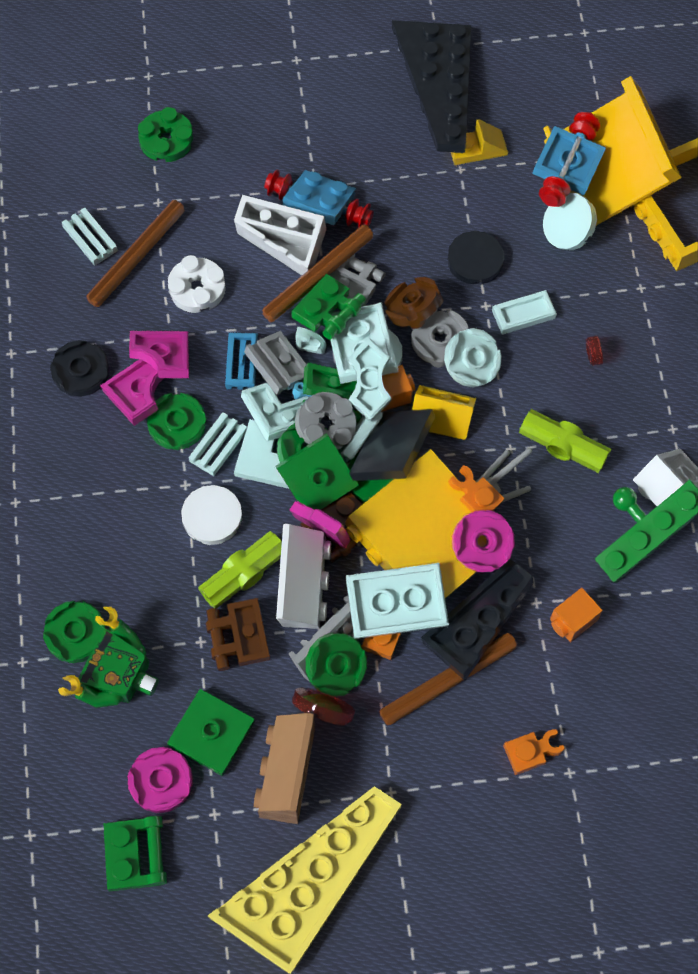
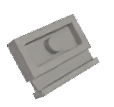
(277, 362)

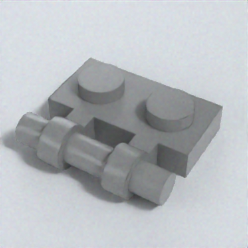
(358, 283)

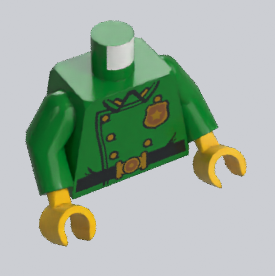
(114, 667)

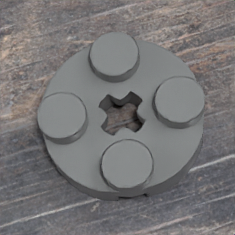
(424, 339)
(331, 405)

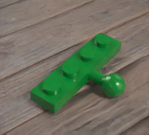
(651, 529)

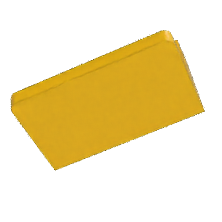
(451, 410)

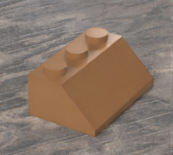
(285, 767)

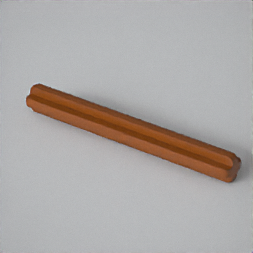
(135, 253)
(309, 279)
(443, 682)

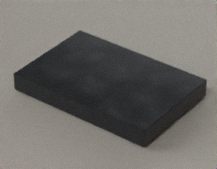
(393, 445)

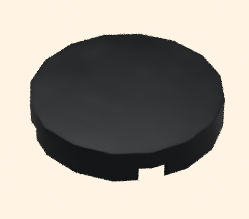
(475, 257)
(79, 368)

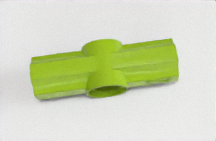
(564, 440)
(242, 570)

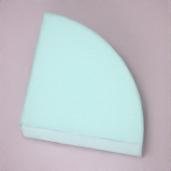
(309, 341)

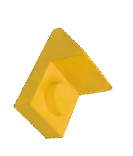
(482, 144)

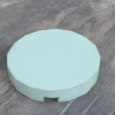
(571, 223)
(472, 357)

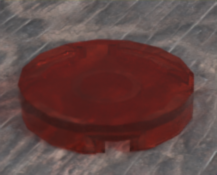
(327, 707)

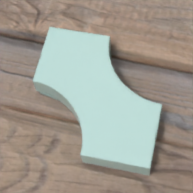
(369, 365)

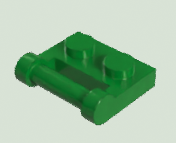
(123, 854)

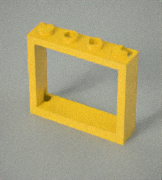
(658, 225)

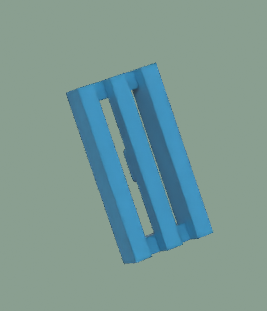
(240, 382)

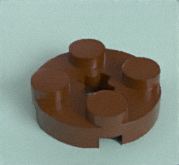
(413, 303)

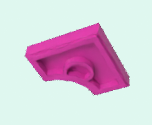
(163, 350)
(134, 391)
(322, 522)

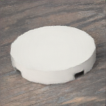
(211, 514)

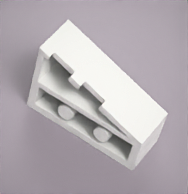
(281, 231)

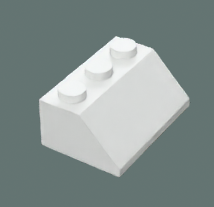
(302, 577)

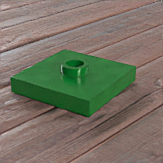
(317, 474)
(211, 732)

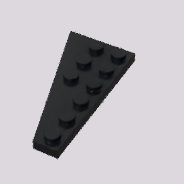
(439, 71)

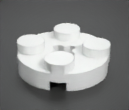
(191, 270)

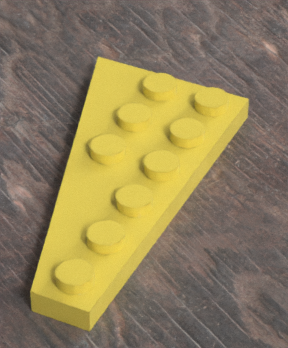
(298, 893)

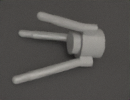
(493, 480)

